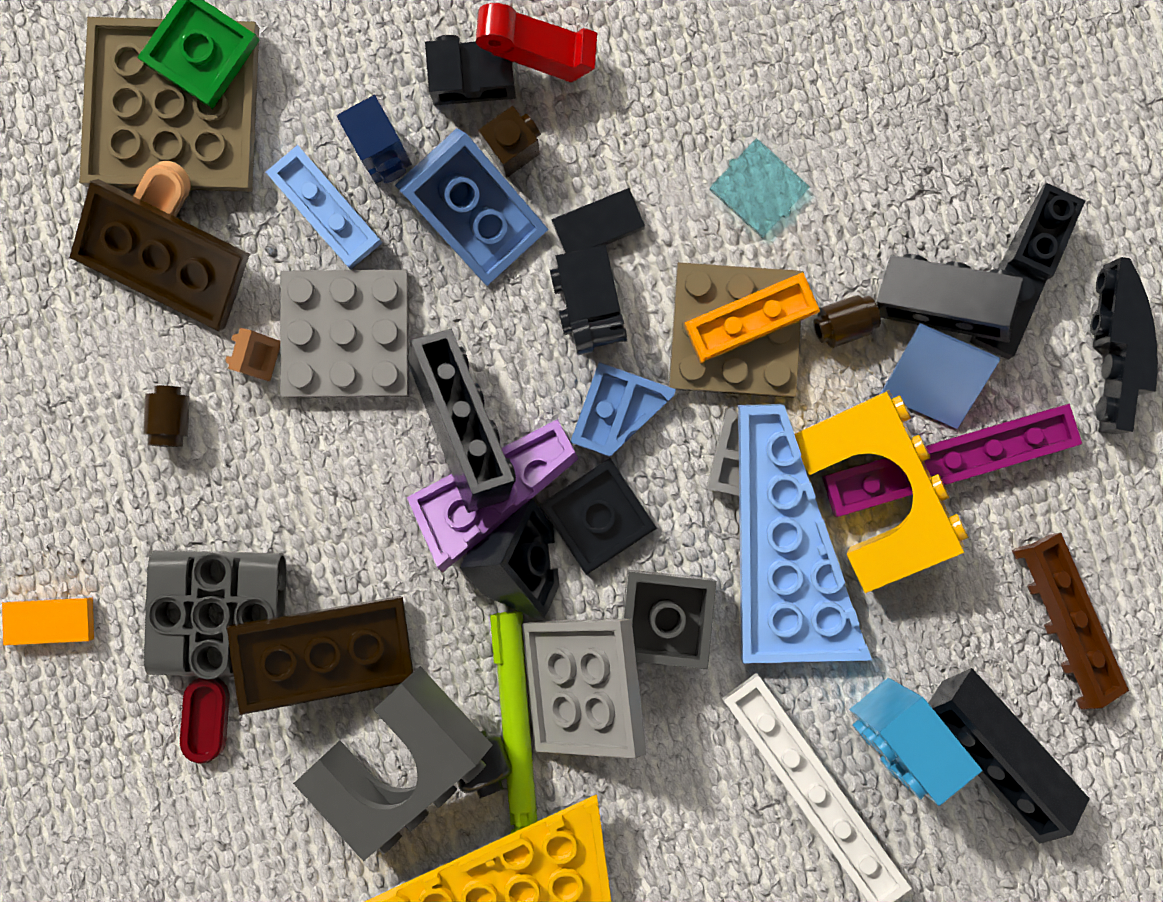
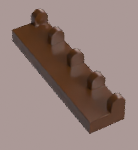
(1073, 621)

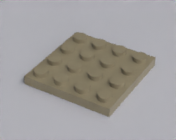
(143, 119)

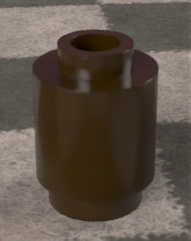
(847, 320)
(166, 416)

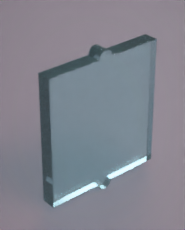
(759, 188)

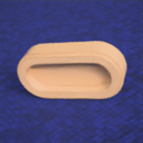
(164, 187)

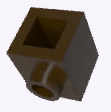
(510, 140)

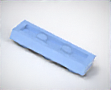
(324, 207)

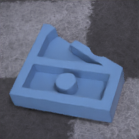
(617, 409)

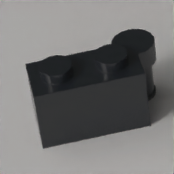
(589, 298)

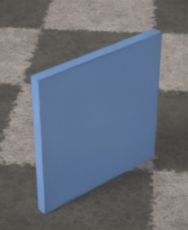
(940, 375)

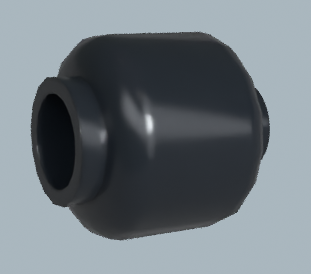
(496, 769)

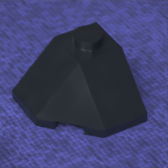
(515, 563)

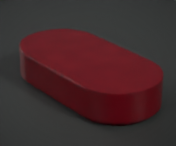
(204, 719)

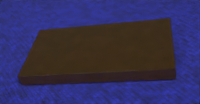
(158, 255)
(319, 654)

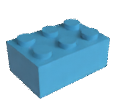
(913, 742)

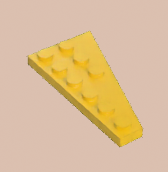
(544, 862)

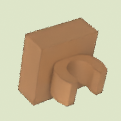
(253, 354)

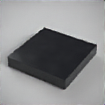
(598, 516)

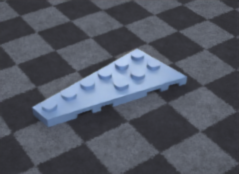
(789, 573)

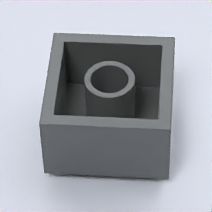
(670, 617)

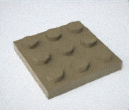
(756, 368)

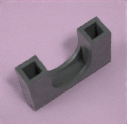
(444, 751)

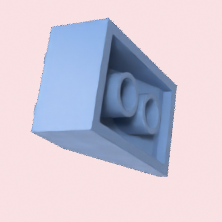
(472, 206)

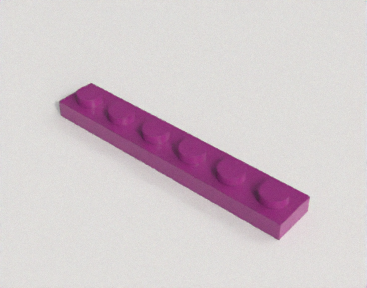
(956, 459)

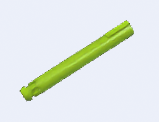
(509, 657)

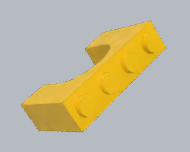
(928, 531)

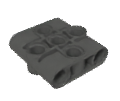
(188, 583)

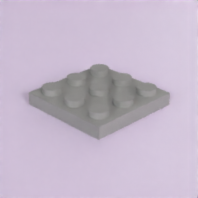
(344, 333)
(584, 687)

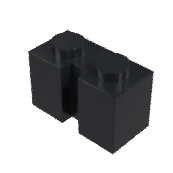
(466, 73)

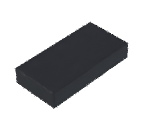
(599, 222)

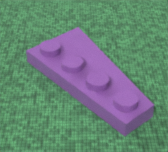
(442, 514)

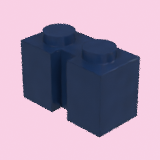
(375, 140)

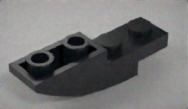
(1035, 257)
(1128, 332)

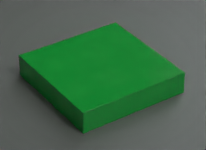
(199, 49)

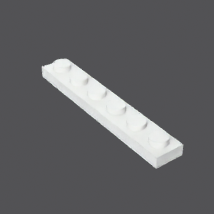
(815, 792)

